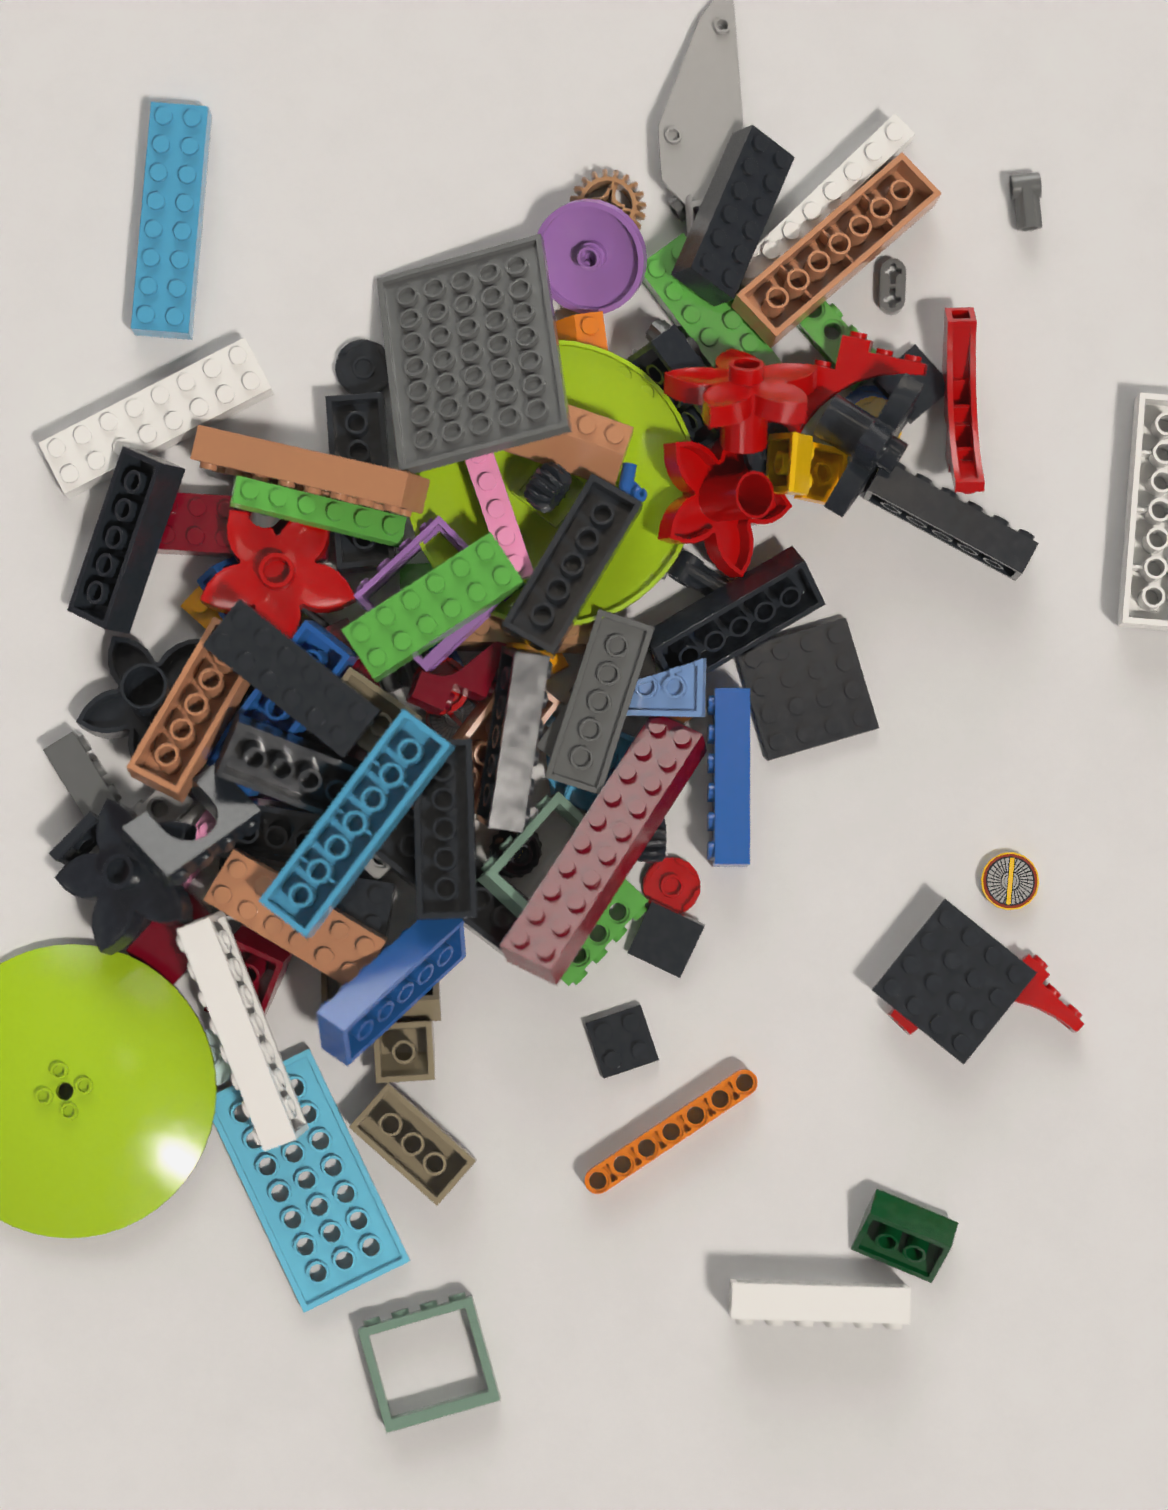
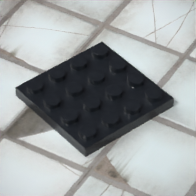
(807, 689)
(954, 981)

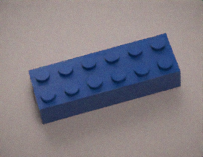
(322, 646)
(731, 777)
(389, 986)

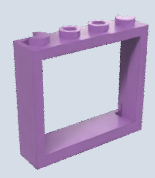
(389, 568)

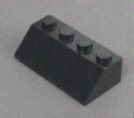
(668, 353)

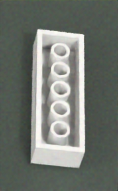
(819, 1301)

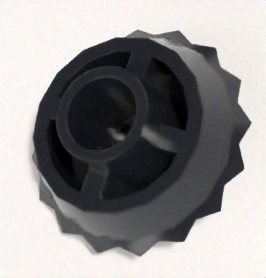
(523, 860)

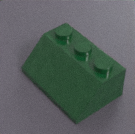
(904, 1236)

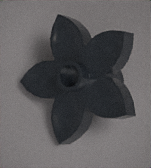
(866, 439)
(140, 690)
(123, 884)

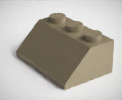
(388, 704)

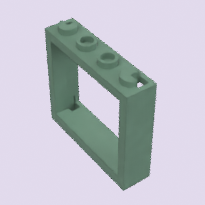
(493, 881)
(442, 1409)

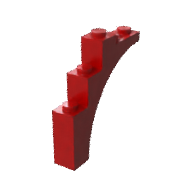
(854, 365)
(960, 400)
(1034, 995)

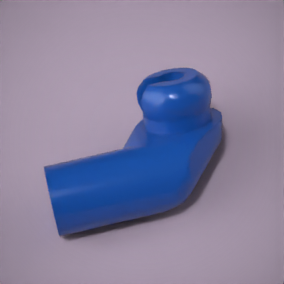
(628, 483)

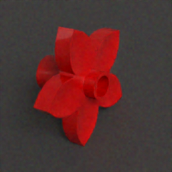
(744, 395)
(717, 503)
(278, 573)

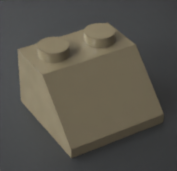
(405, 1053)

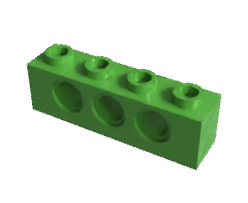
(814, 329)
(634, 908)

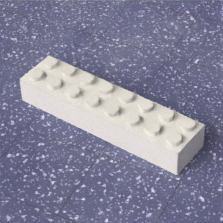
(157, 416)
(1145, 544)
(242, 1030)

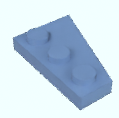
(672, 692)

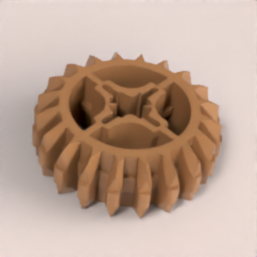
(613, 184)

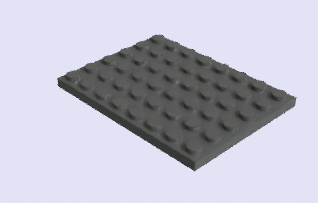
(473, 355)

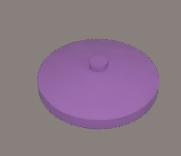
(593, 256)

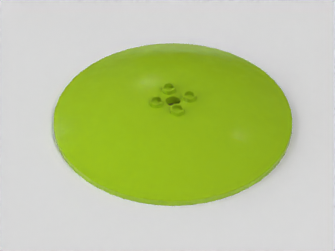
(610, 388)
(137, 1098)

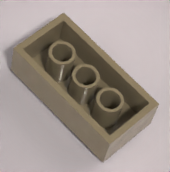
(412, 1143)

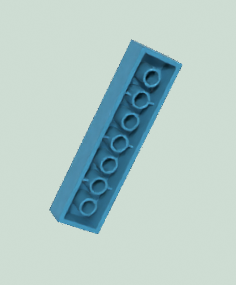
(171, 221)
(356, 824)

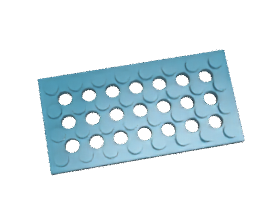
(312, 1226)

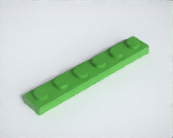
(317, 511)

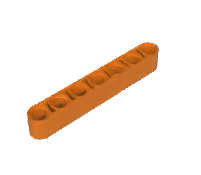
(685, 1127)

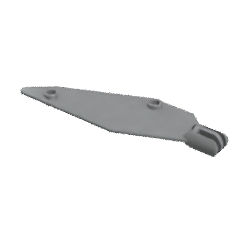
(701, 109)

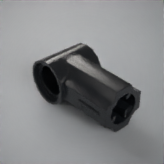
(692, 572)

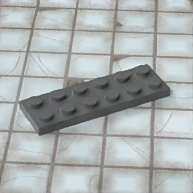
(599, 702)

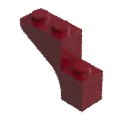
(473, 681)

